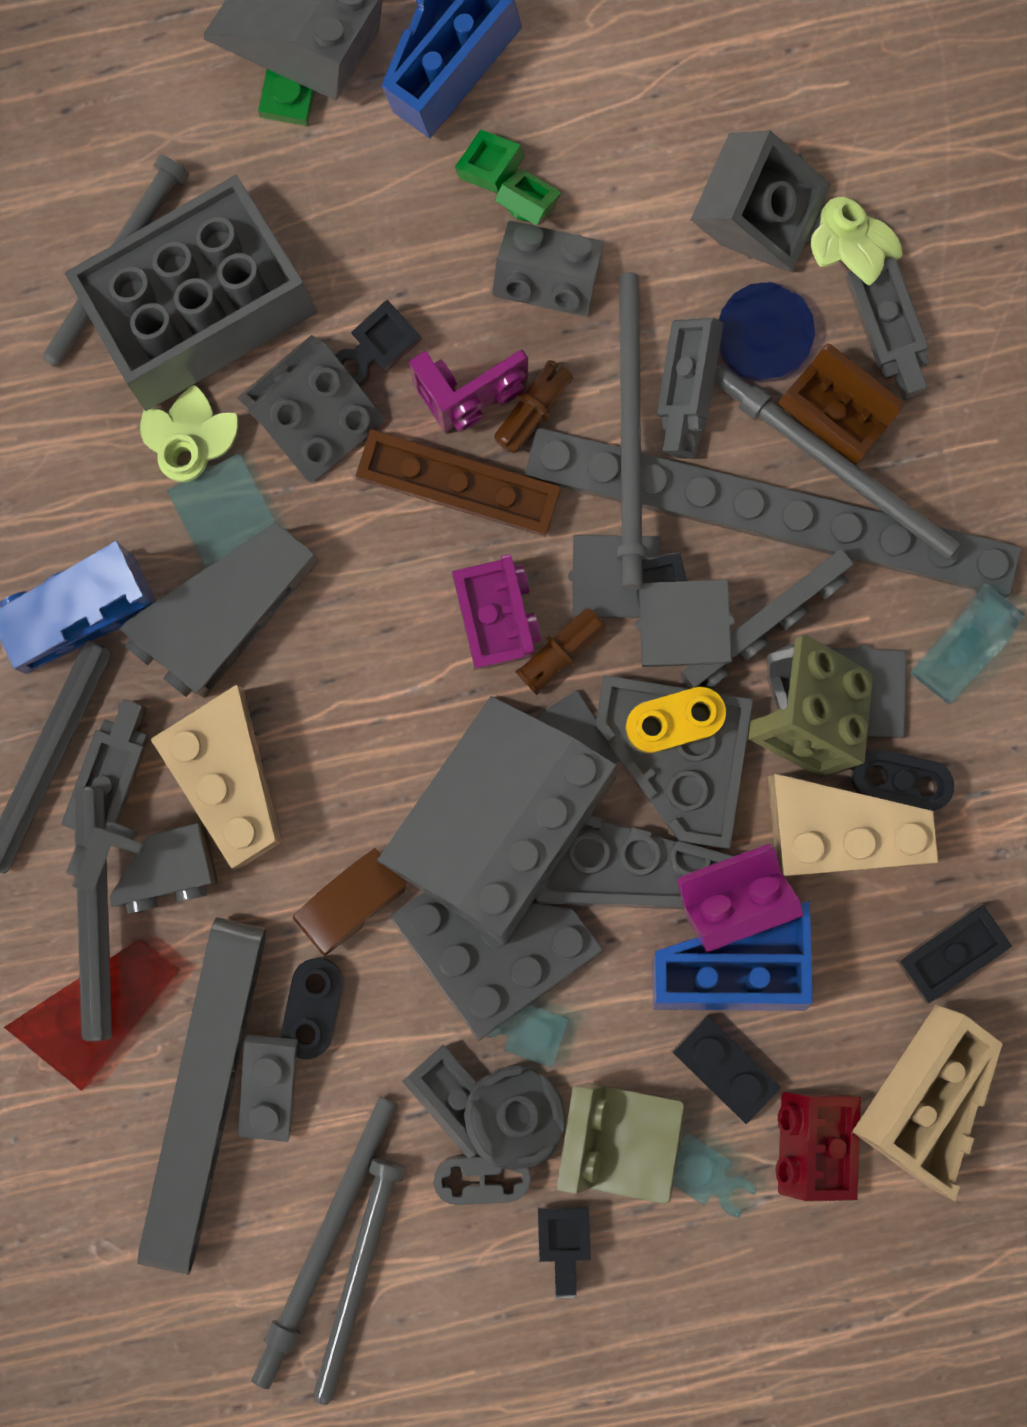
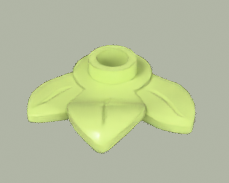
(854, 239)
(188, 428)

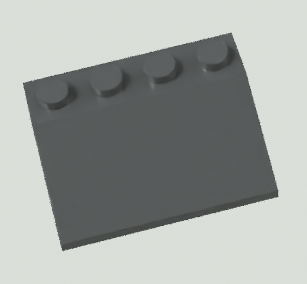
(191, 293)
(499, 817)

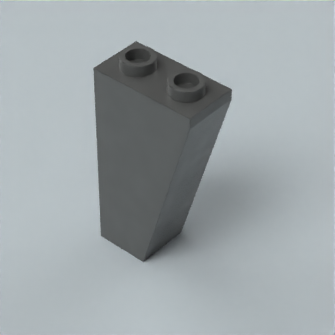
(220, 610)

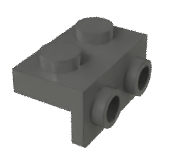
(547, 268)

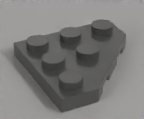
(689, 784)
(494, 980)

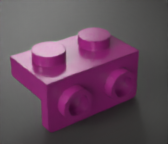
(495, 612)

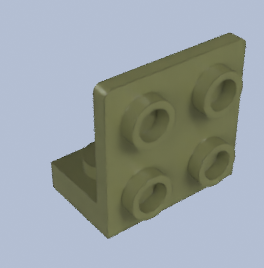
(824, 714)
(621, 1143)

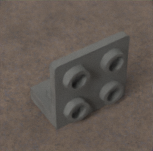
(311, 408)

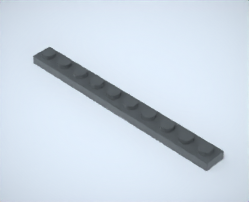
(771, 513)

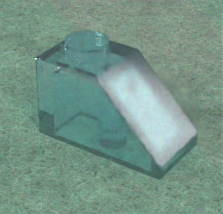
(968, 643)

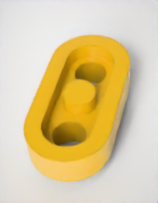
(676, 720)

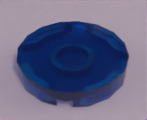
(766, 332)

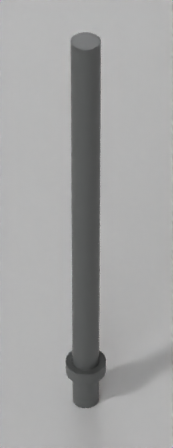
(631, 551)

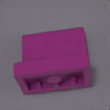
(463, 407)

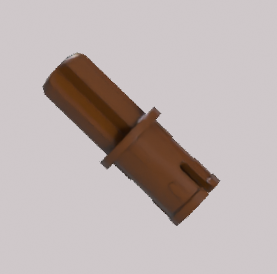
(533, 407)
(561, 650)

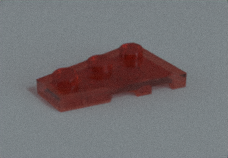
(54, 1025)

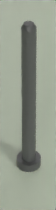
(168, 174)
(386, 1174)

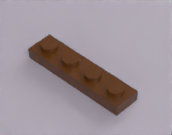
(458, 483)

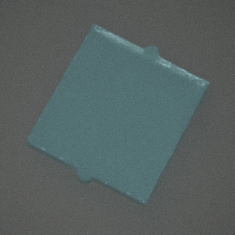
(221, 509)

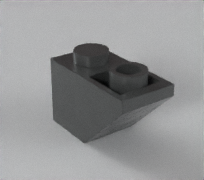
(170, 863)

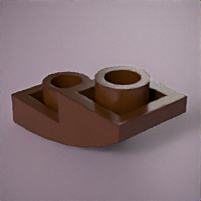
(348, 902)

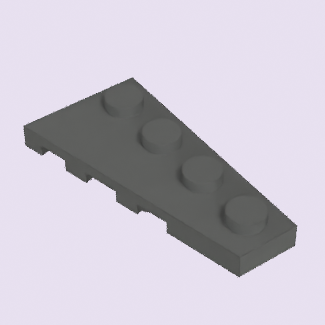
(623, 869)

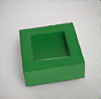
(285, 100)
(489, 161)
(527, 197)

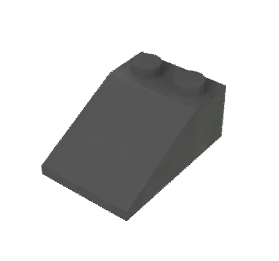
(300, 39)

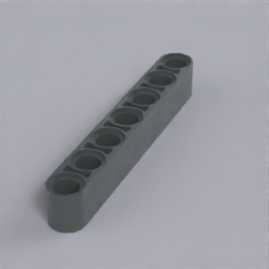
(202, 1096)

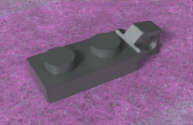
(892, 328)
(688, 383)
(113, 761)

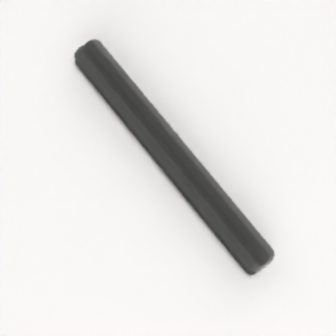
(50, 749)
(93, 925)

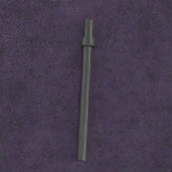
(757, 404)
(283, 1333)

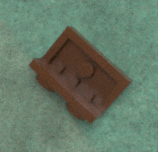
(841, 403)

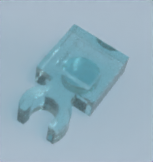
(533, 1034)
(702, 1172)

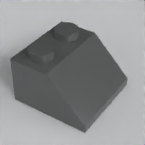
(760, 209)

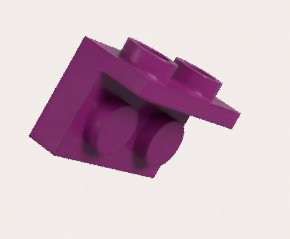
(738, 897)

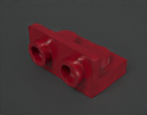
(818, 1147)

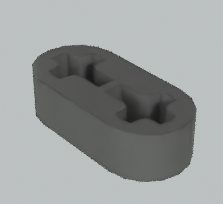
(482, 1191)

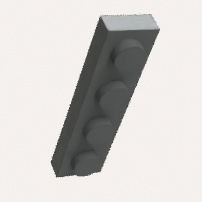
(785, 609)

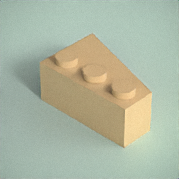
(223, 776)
(843, 830)
(932, 1099)

